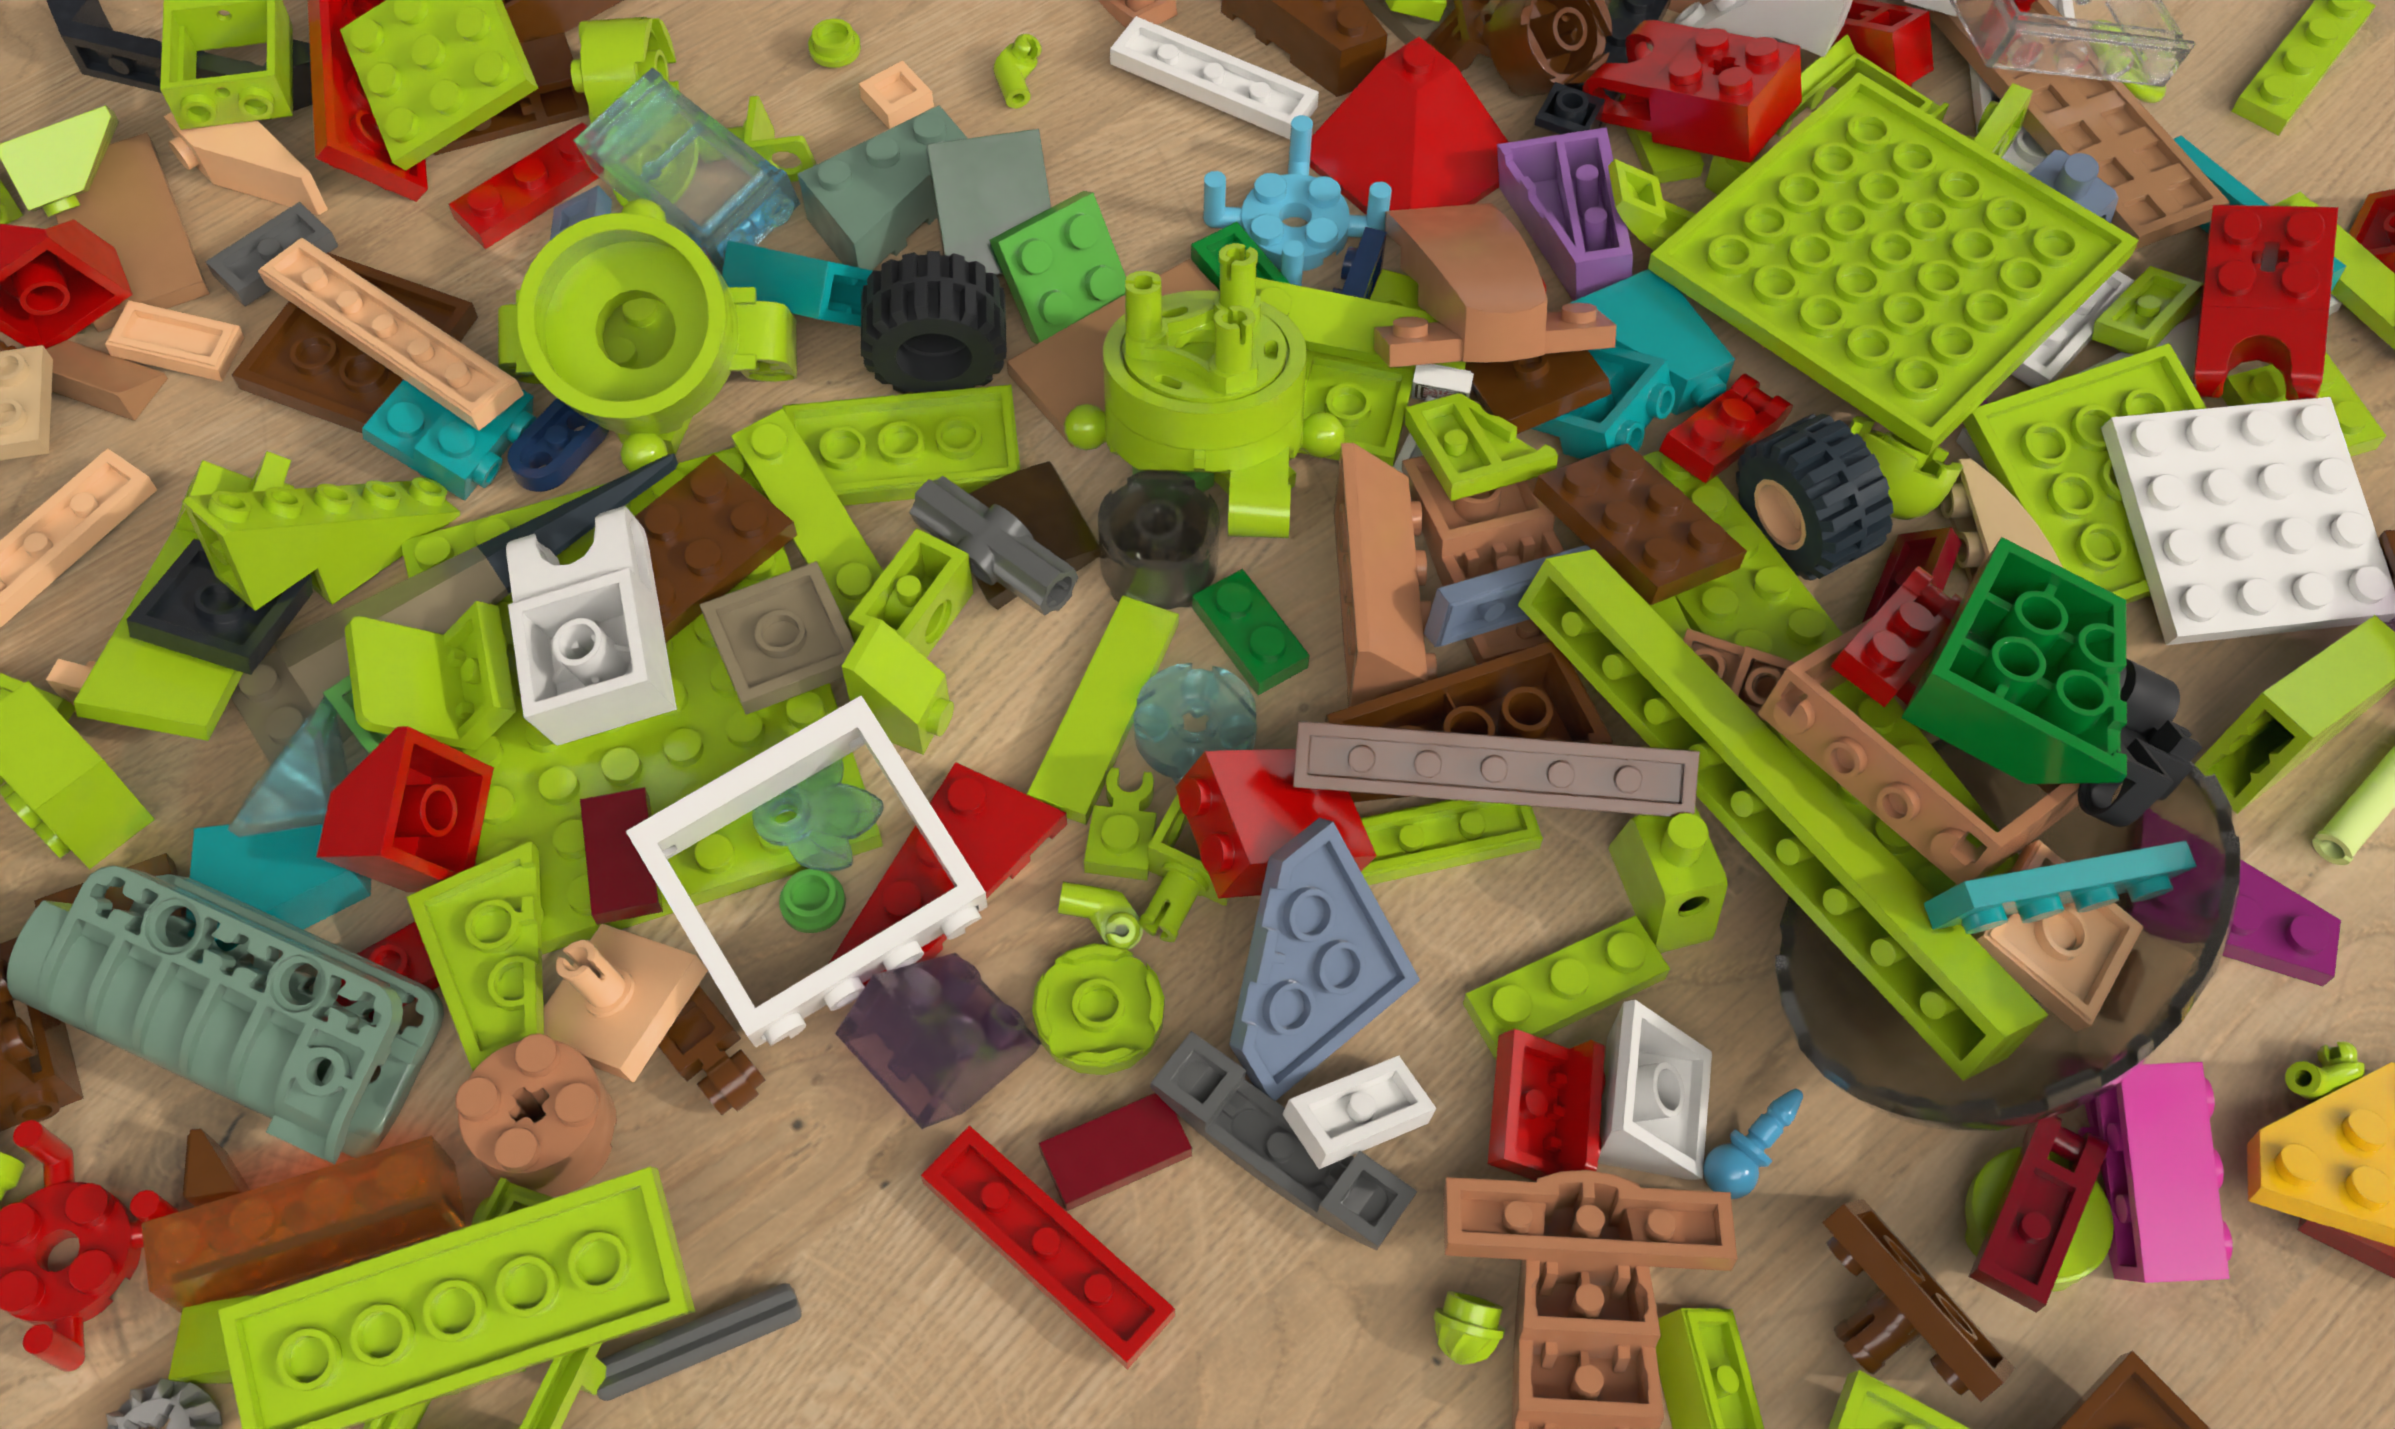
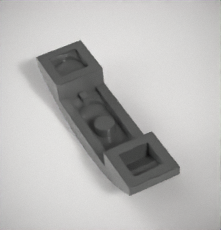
(1249, 1128)

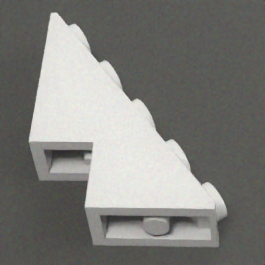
(1798, 22)

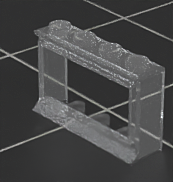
(2137, 49)

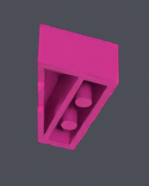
(2162, 1175)

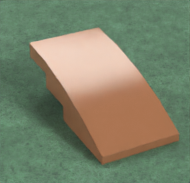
(1483, 537)

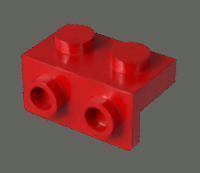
(1546, 1106)

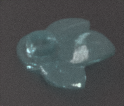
(825, 819)

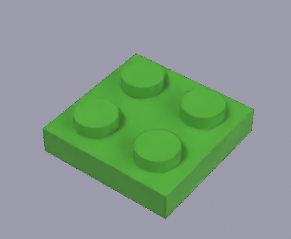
(1060, 265)

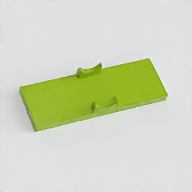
(458, 1309)

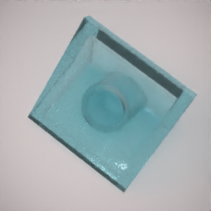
(298, 781)

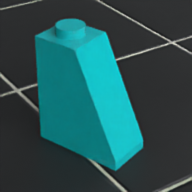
(800, 282)
(1661, 322)
(274, 874)

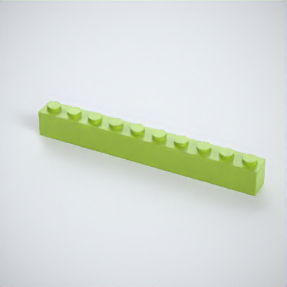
(1784, 815)

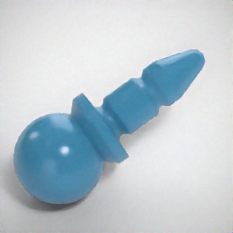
(1736, 1164)

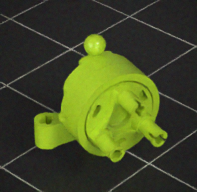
(1209, 390)

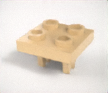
(25, 402)

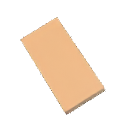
(175, 340)

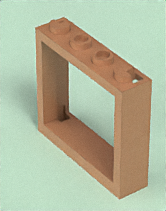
(1890, 781)

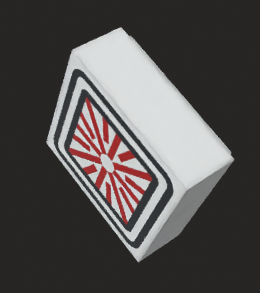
(1440, 381)

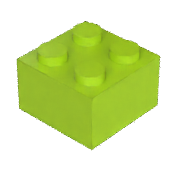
(62, 782)

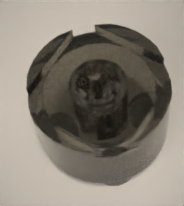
(1158, 539)

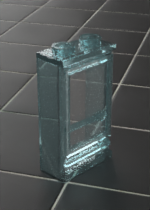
(698, 171)

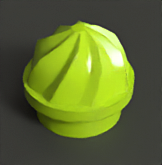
(1468, 1327)

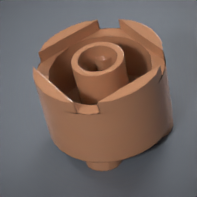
(518, 1087)

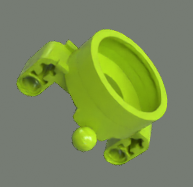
(617, 257)

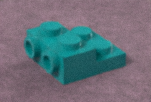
(1639, 393)
(442, 444)

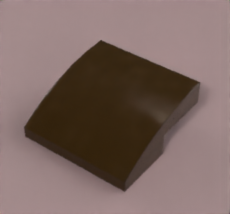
(1048, 512)

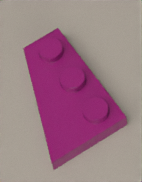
(2282, 930)

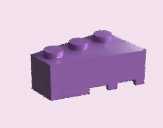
(1568, 206)

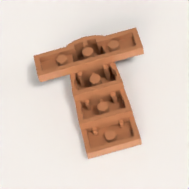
(1482, 292)
(1587, 1284)

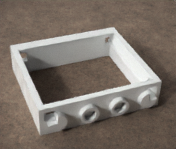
(759, 782)

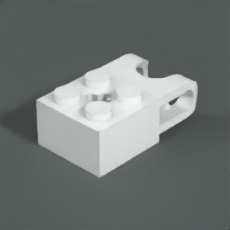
(589, 633)

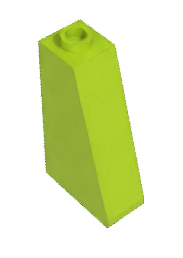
(2302, 713)

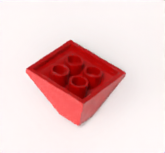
(1413, 129)

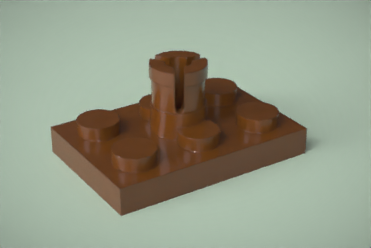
(1908, 1307)

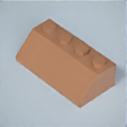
(1379, 578)

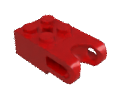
(1702, 88)
(2266, 295)

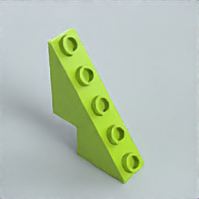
(332, 532)

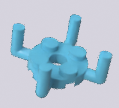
(1298, 196)

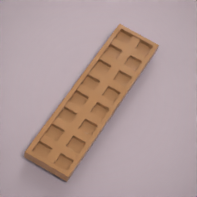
(2152, 175)

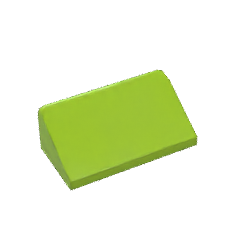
(1705, 1371)

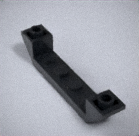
(137, 60)
(1573, 110)

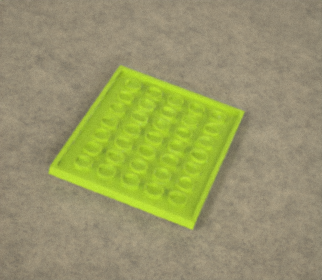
(671, 755)

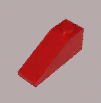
(1891, 38)

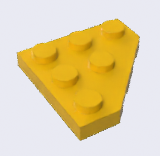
(2333, 1159)

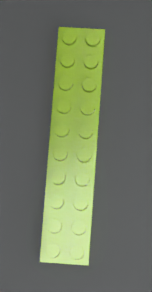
(1775, 613)

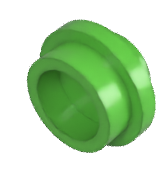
(812, 901)

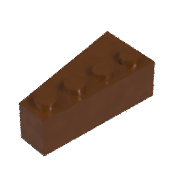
(1513, 696)

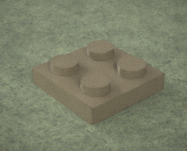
(779, 637)

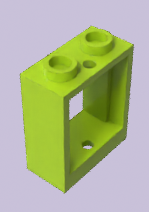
(243, 97)

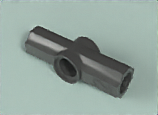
(996, 545)

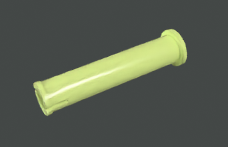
(2359, 815)

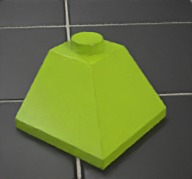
(59, 160)

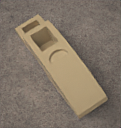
(1985, 512)

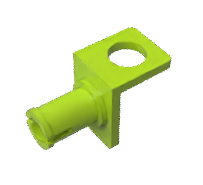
(760, 134)
(1182, 878)

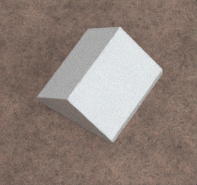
(1654, 1096)

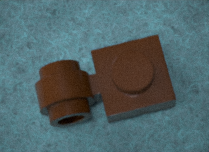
(699, 1043)

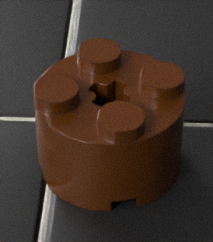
(1547, 42)

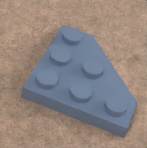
(1315, 962)

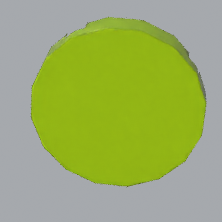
(1098, 1009)

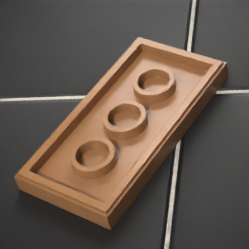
(139, 217)
(1069, 364)

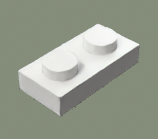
(1358, 1111)

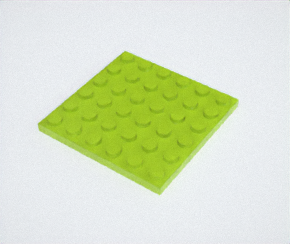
(1893, 260)

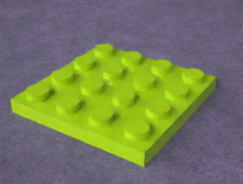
(2057, 465)

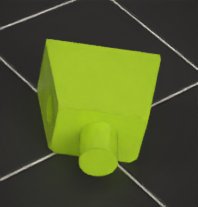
(1668, 866)

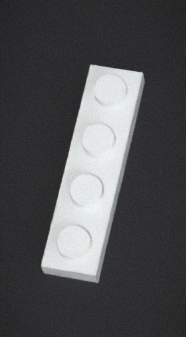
(1212, 77)

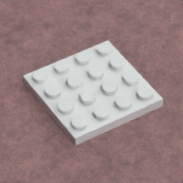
(2249, 520)

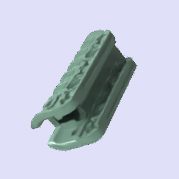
(227, 1021)

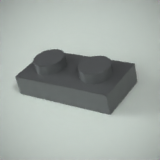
(239, 263)

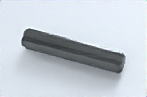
(699, 1340)

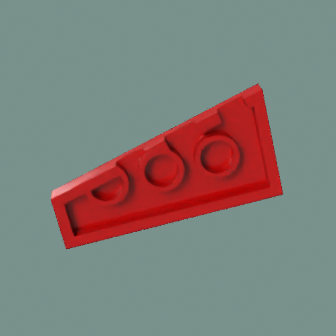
(991, 828)

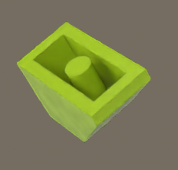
(898, 686)

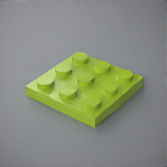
(436, 70)

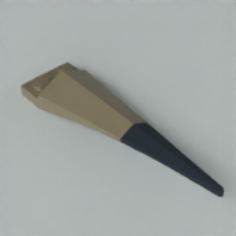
(312, 660)

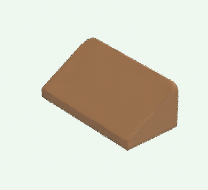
(103, 379)

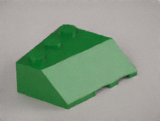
(2030, 673)

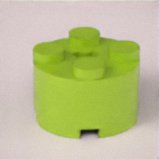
(617, 56)

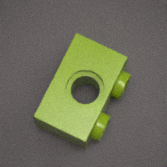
(918, 592)

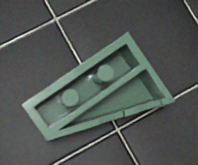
(877, 190)

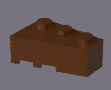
(1325, 39)

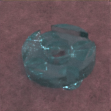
(1198, 692)

